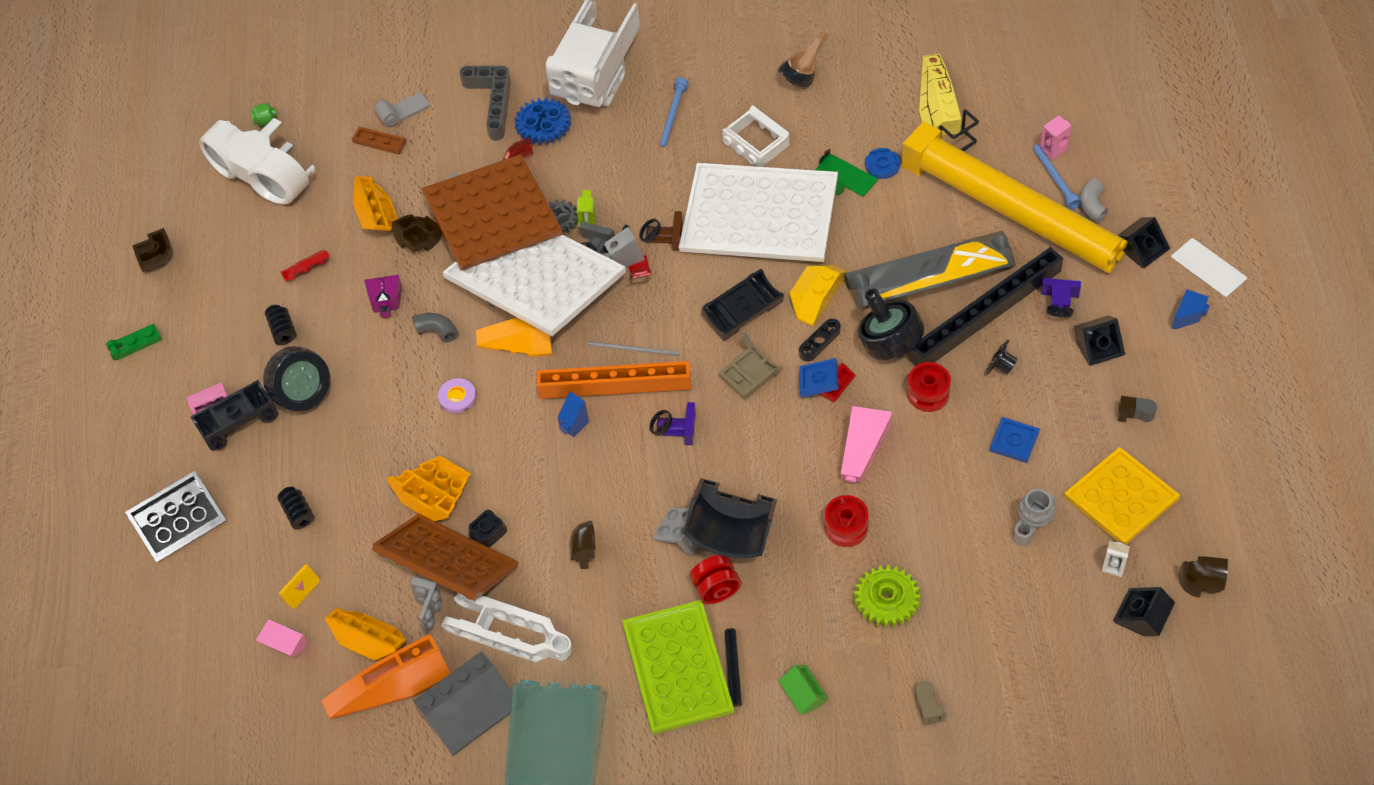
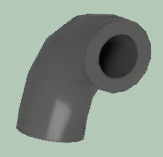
(436, 323)

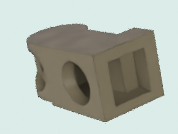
(926, 704)

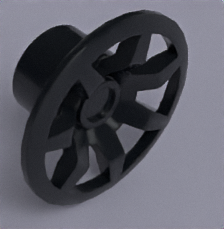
(1004, 361)

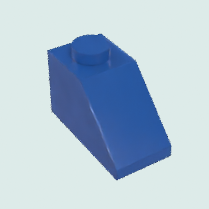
(1191, 309)
(573, 415)

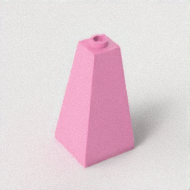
(864, 439)

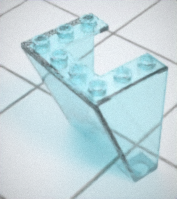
(554, 734)

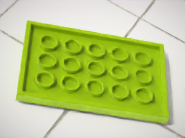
(677, 667)

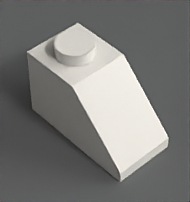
(1115, 558)

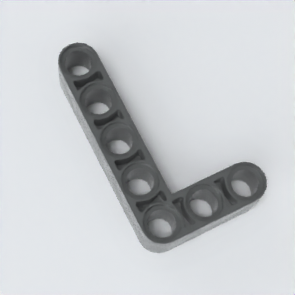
(498, 80)

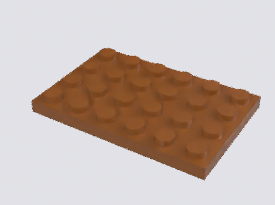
(445, 556)

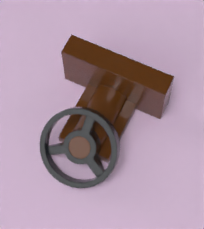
(660, 234)

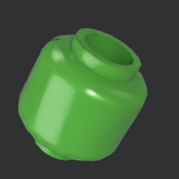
(263, 114)

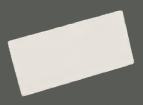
(1209, 267)

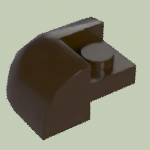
(416, 232)
(153, 251)
(583, 544)
(1204, 574)

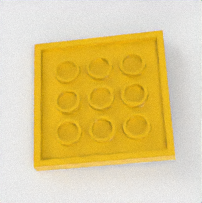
(1121, 496)

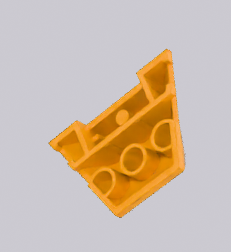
(431, 487)

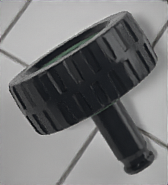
(889, 327)
(296, 378)

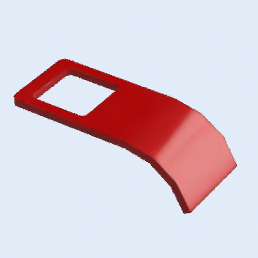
(639, 268)

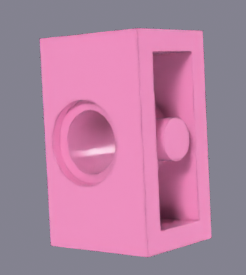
(1055, 137)

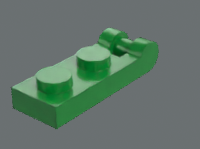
(133, 342)

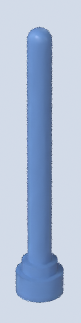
(680, 86)
(1072, 199)

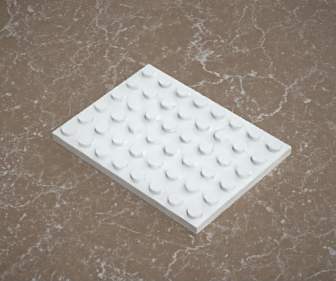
(759, 212)
(541, 282)

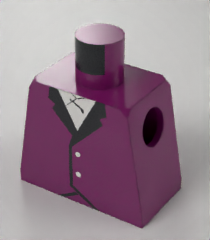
(384, 294)

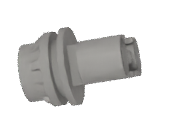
(1035, 511)

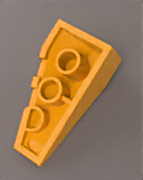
(515, 337)

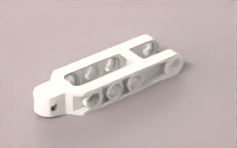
(555, 646)

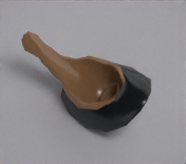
(801, 66)

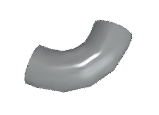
(1090, 200)

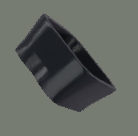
(487, 528)

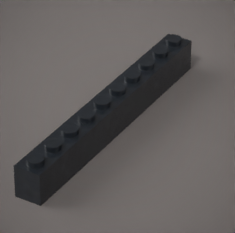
(986, 307)

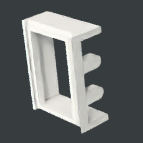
(745, 149)

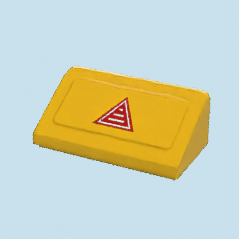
(299, 587)

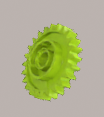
(887, 610)

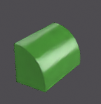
(803, 689)

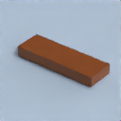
(379, 140)

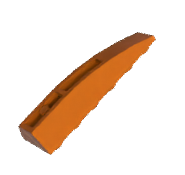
(390, 679)

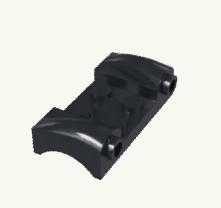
(741, 304)
(232, 413)

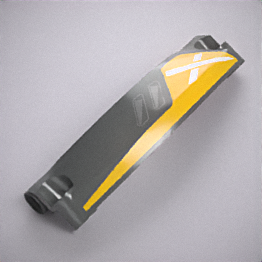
(932, 268)

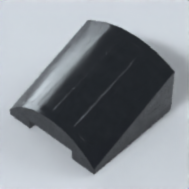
(728, 522)

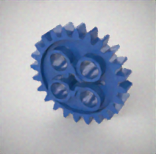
(543, 121)

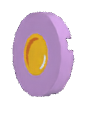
(457, 395)

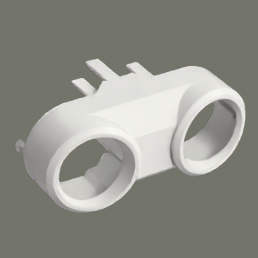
(252, 159)

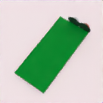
(848, 175)

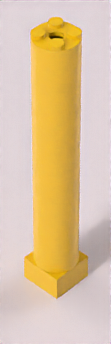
(1085, 239)

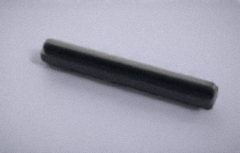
(733, 667)

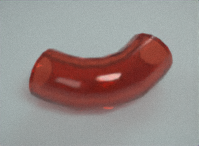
(521, 147)

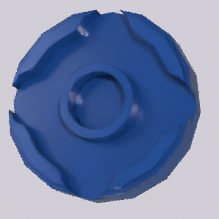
(882, 163)

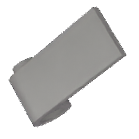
(394, 114)

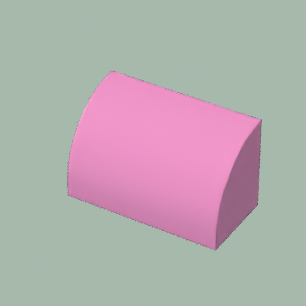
(206, 398)
(282, 639)

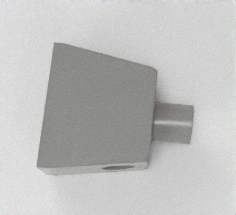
(624, 249)

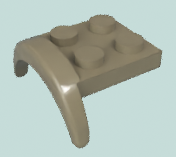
(749, 370)

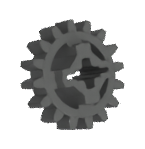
(565, 214)

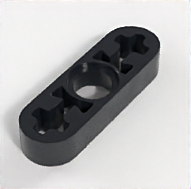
(819, 347)

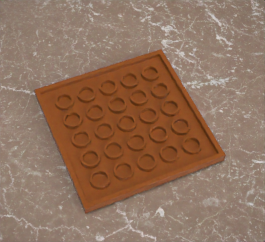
(491, 212)

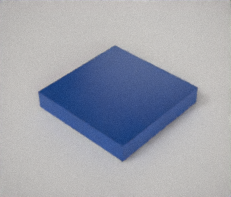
(819, 377)
(1014, 440)

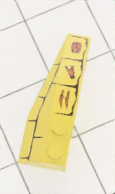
(937, 97)

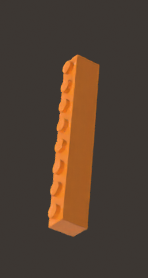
(614, 379)

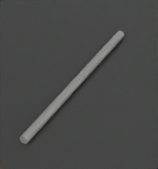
(633, 348)

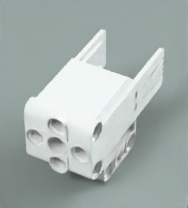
(590, 59)

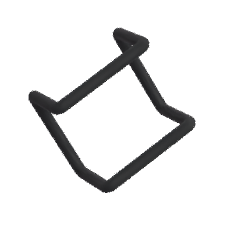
(964, 130)

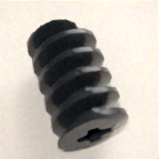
(280, 324)
(295, 507)

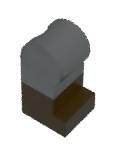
(1136, 409)

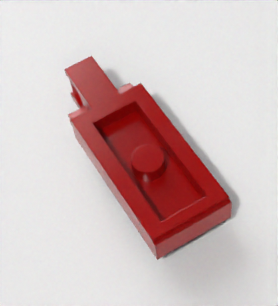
(304, 265)

